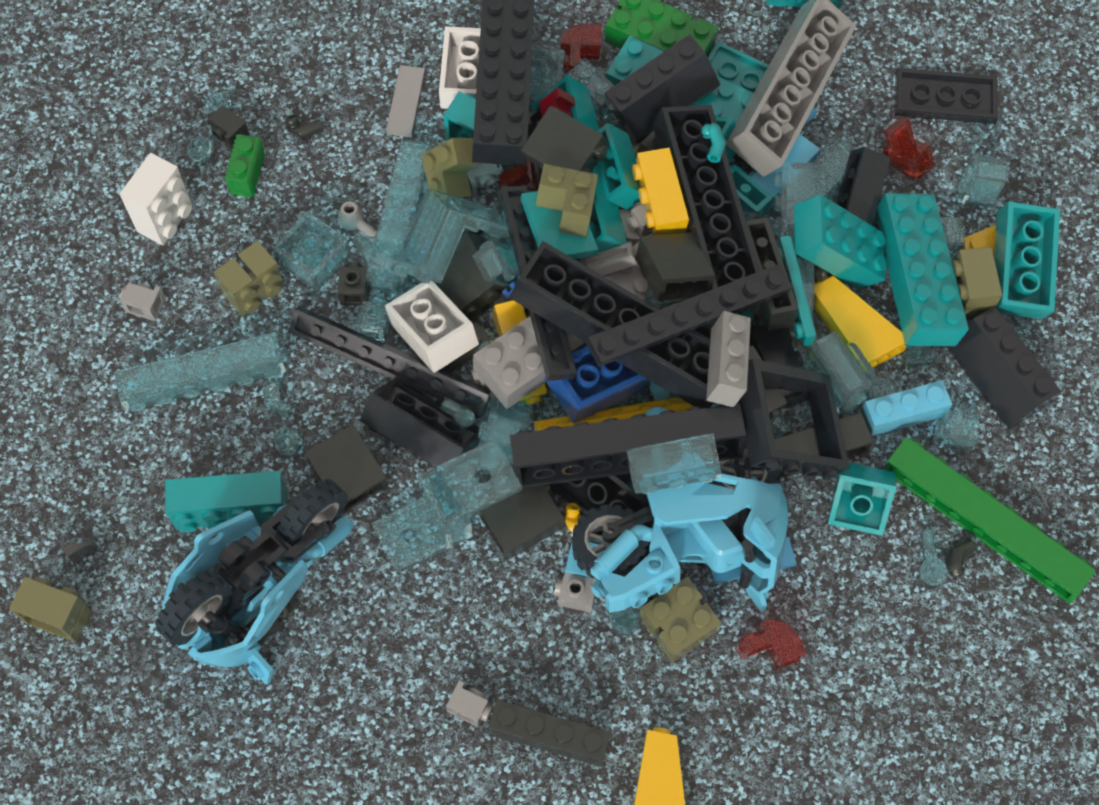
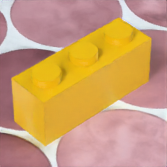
(660, 192)

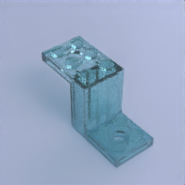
(431, 237)
(446, 504)

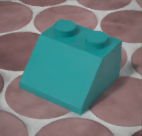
(862, 499)

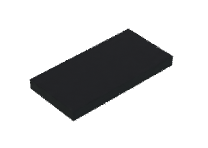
(946, 96)

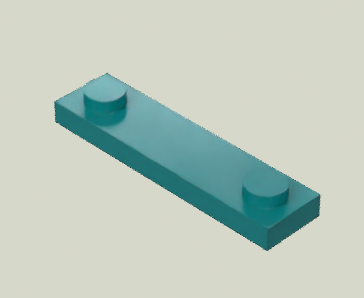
(804, 324)

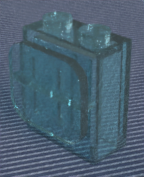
(848, 370)

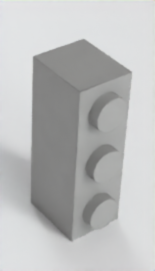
(728, 359)

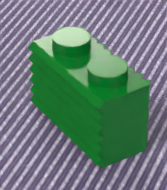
(244, 165)

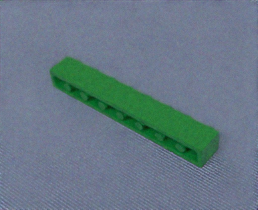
(990, 520)

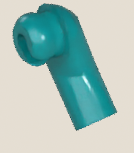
(717, 139)

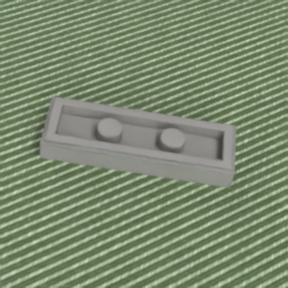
(405, 101)

